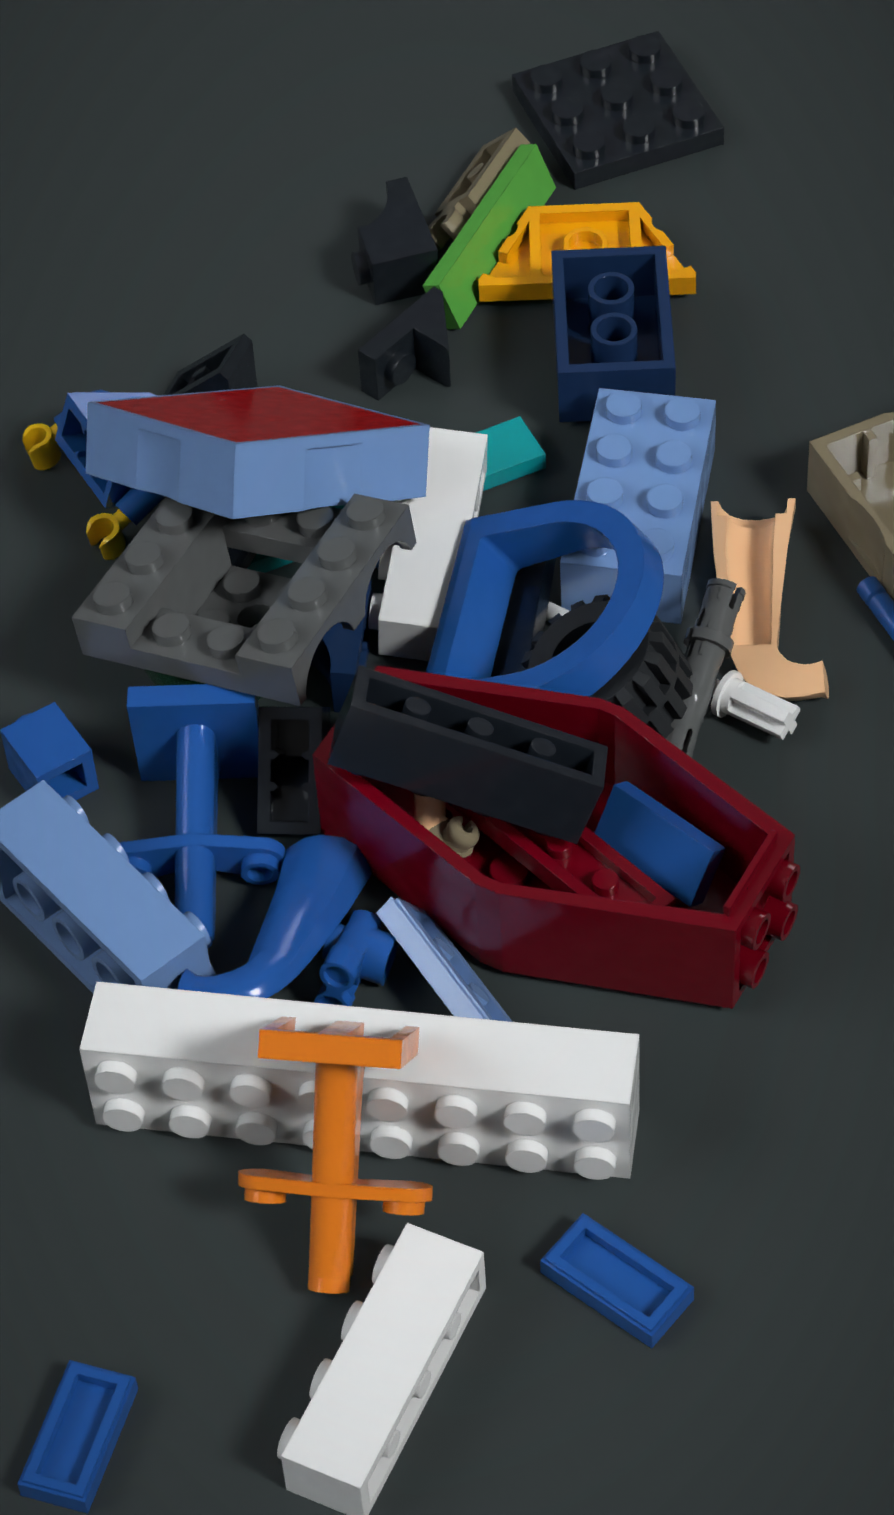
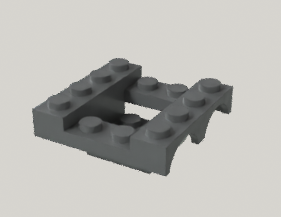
(187, 611)

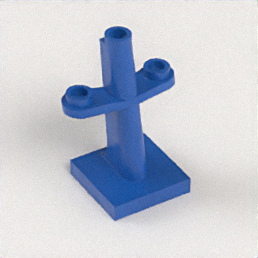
(197, 739)

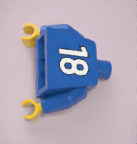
(71, 436)

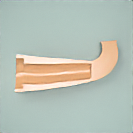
(755, 559)

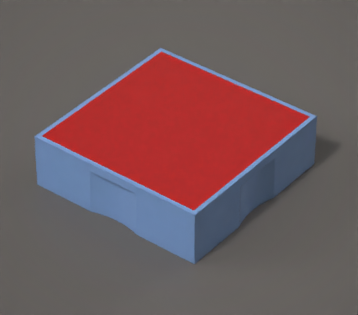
(256, 450)

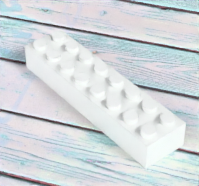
(468, 1097)

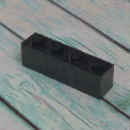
(468, 755)

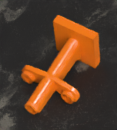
(334, 1186)

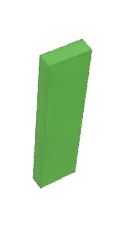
(475, 249)

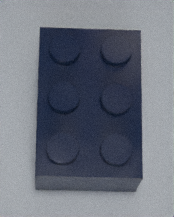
(611, 325)

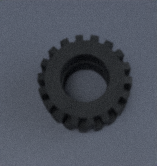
(649, 682)

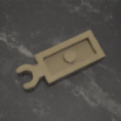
(473, 186)

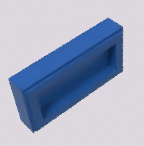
(660, 843)
(617, 1280)
(78, 1436)

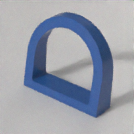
(483, 581)

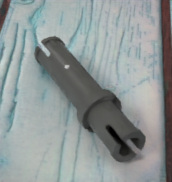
(706, 648)

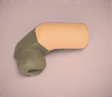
(432, 815)

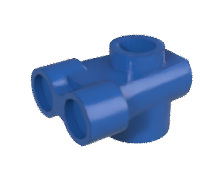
(355, 954)

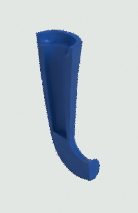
(311, 898)

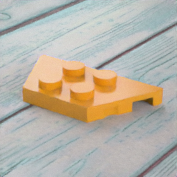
(526, 260)

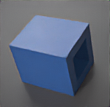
(51, 750)

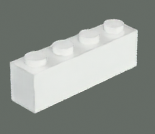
(420, 577)
(382, 1371)

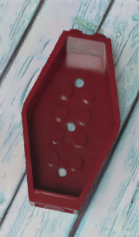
(531, 930)

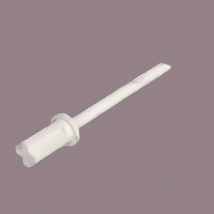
(741, 699)

